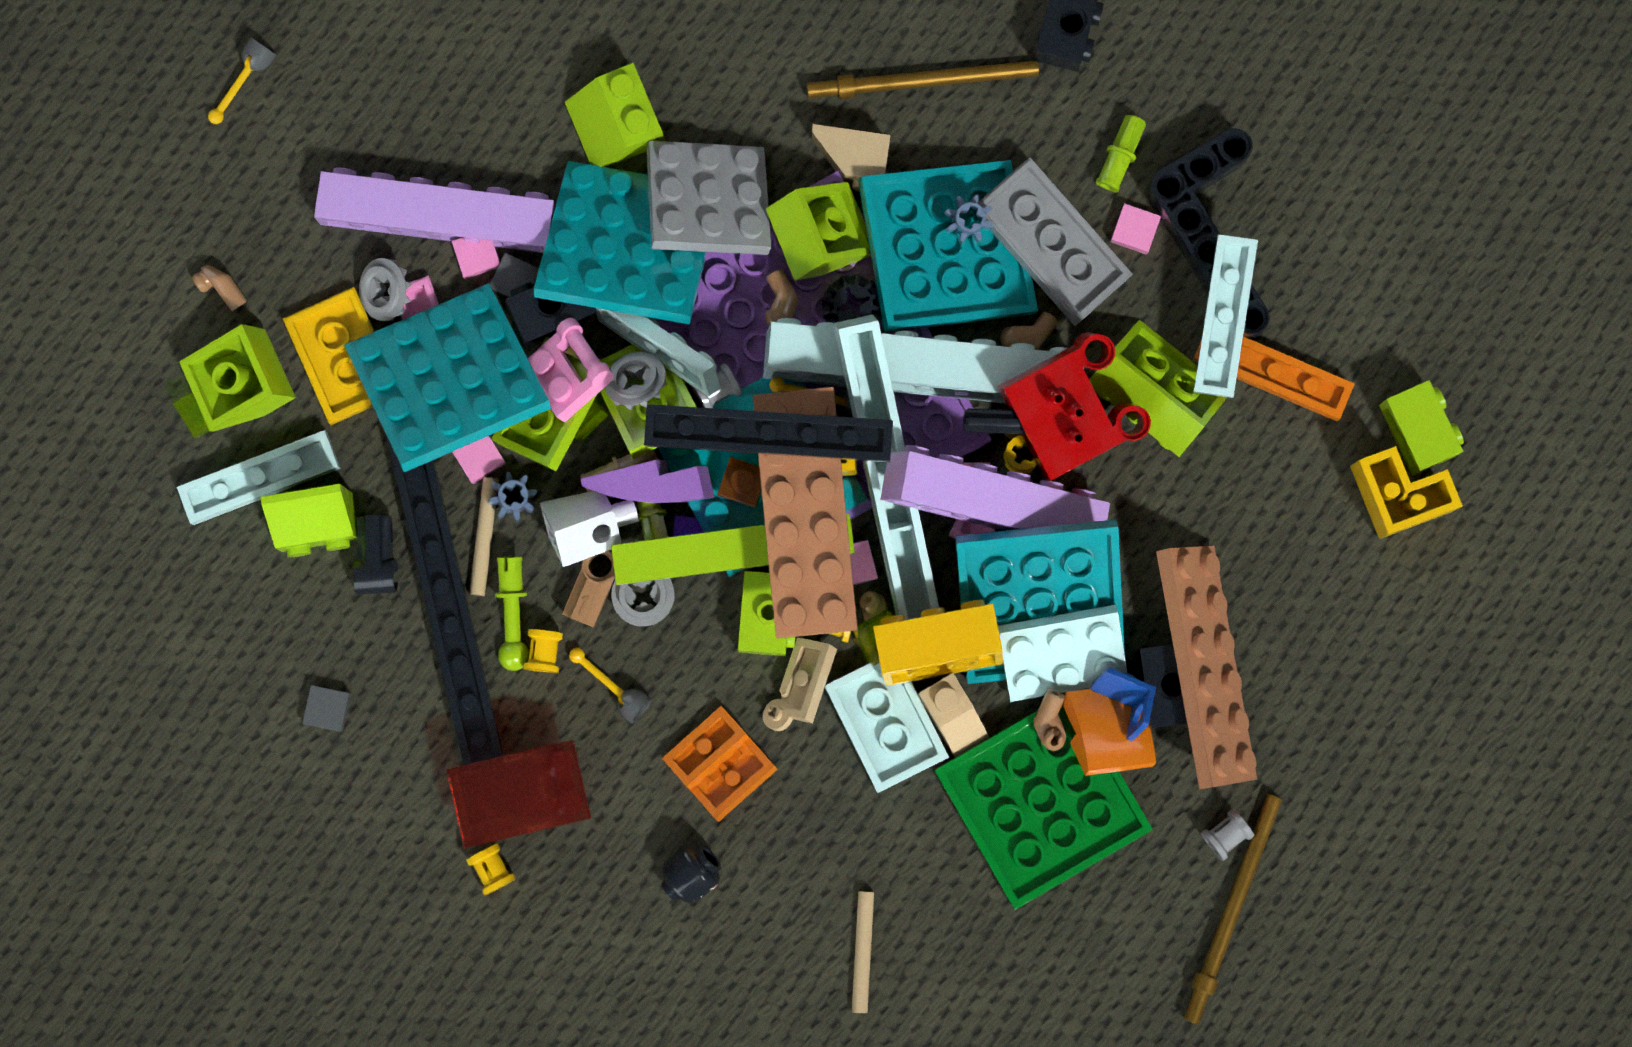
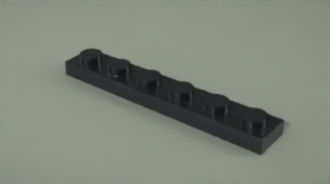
(768, 433)

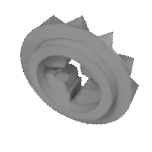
(373, 288)
(636, 366)
(644, 614)

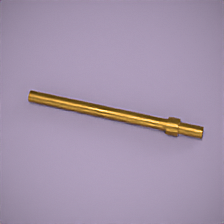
(847, 86)
(1205, 981)

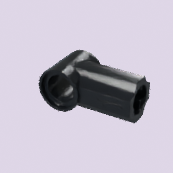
(375, 563)

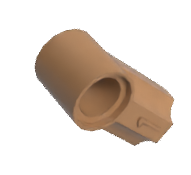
(589, 593)

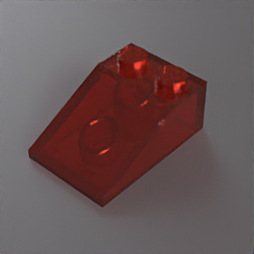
(519, 794)

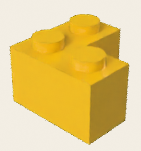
(1397, 502)

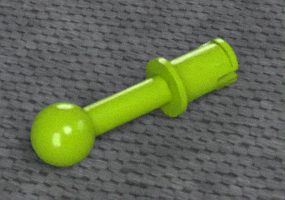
(512, 652)

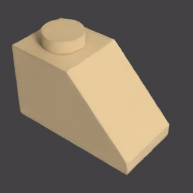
(852, 151)
(953, 715)

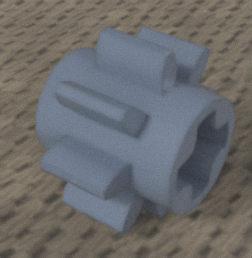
(979, 215)
(516, 507)

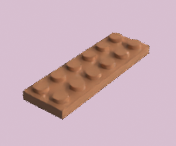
(806, 529)
(1206, 666)

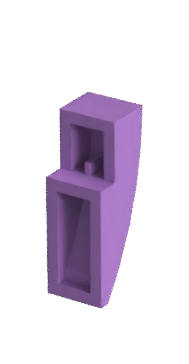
(653, 483)

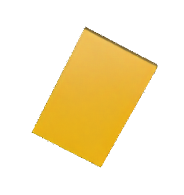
(320, 342)

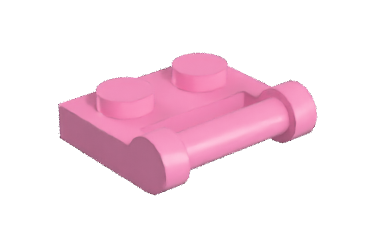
(559, 377)

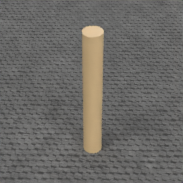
(483, 539)
(862, 952)

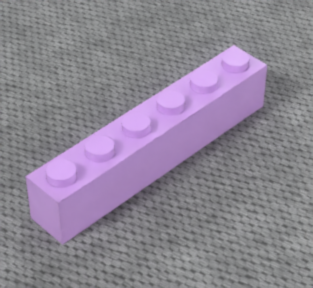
(433, 211)
(982, 495)

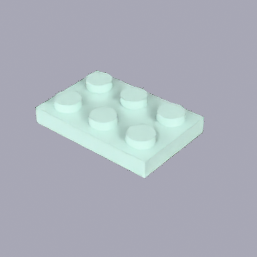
(1061, 651)
(886, 726)

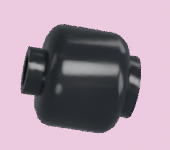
(690, 873)

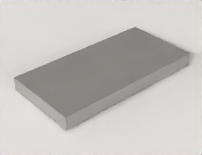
(1053, 242)

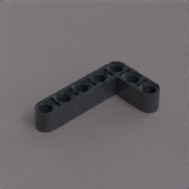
(1186, 202)

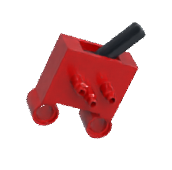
(1060, 410)

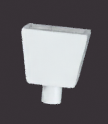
(585, 524)

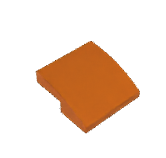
(1102, 732)
(719, 763)

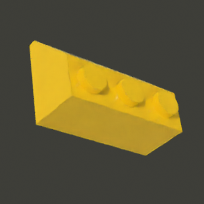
(938, 643)

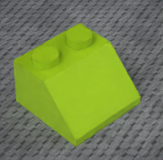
(614, 117)
(819, 229)
(237, 378)
(311, 519)

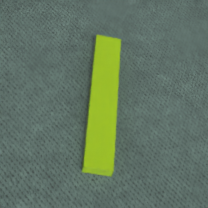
(694, 554)

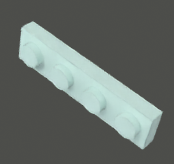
(1225, 316)
(671, 348)
(258, 477)

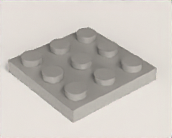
(708, 198)

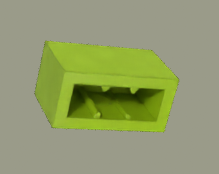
(1422, 427)
(757, 618)

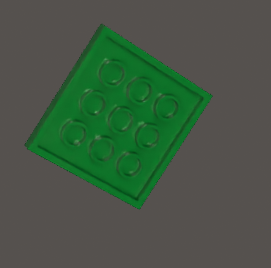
(1038, 810)

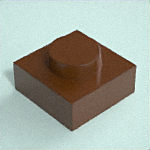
(741, 483)

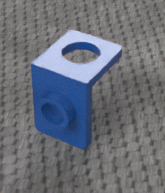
(1131, 692)

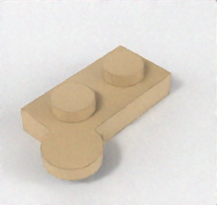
(801, 684)

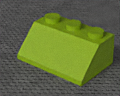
(1162, 382)

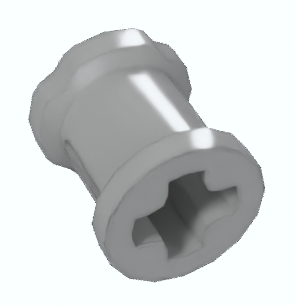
(727, 388)
(1227, 834)

